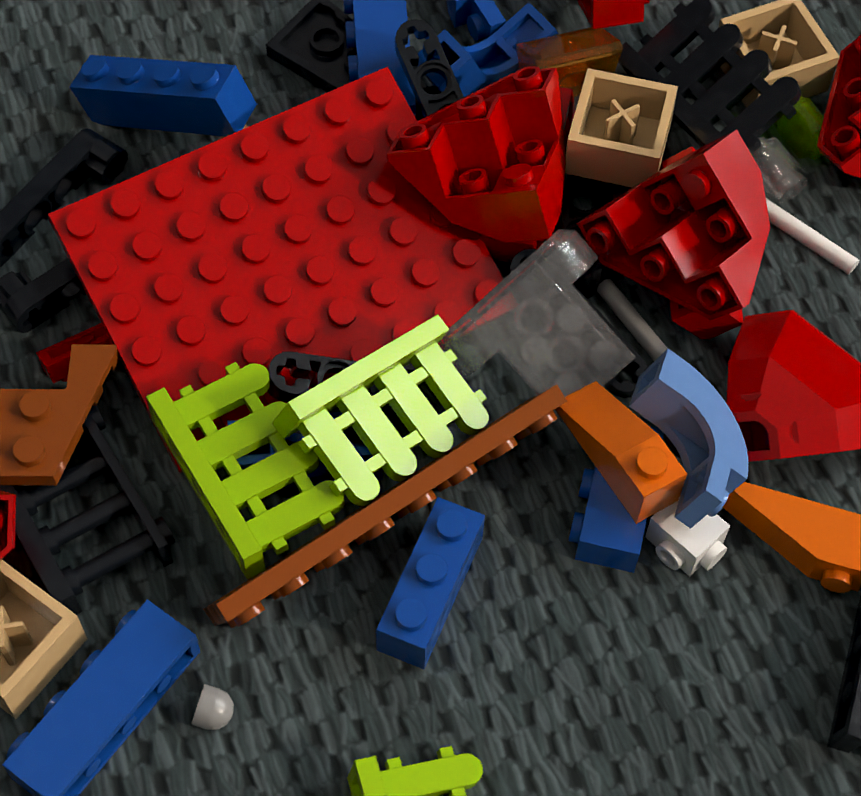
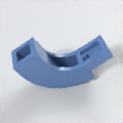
(701, 430)

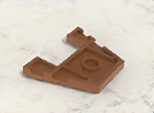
(46, 424)

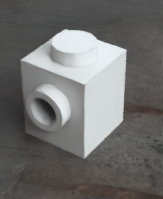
(687, 547)

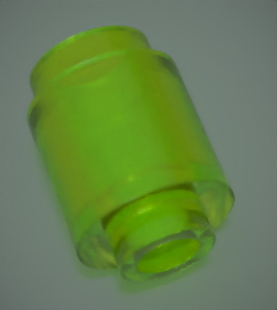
(802, 129)

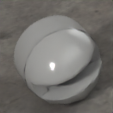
(213, 709)

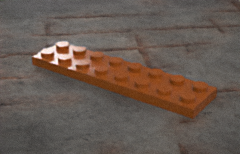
(374, 519)

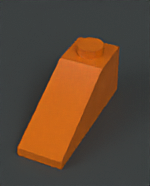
(624, 451)
(808, 534)

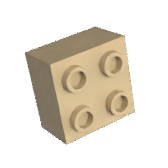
(792, 43)
(619, 128)
(35, 639)

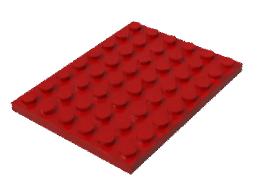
(272, 248)

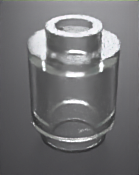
(779, 169)

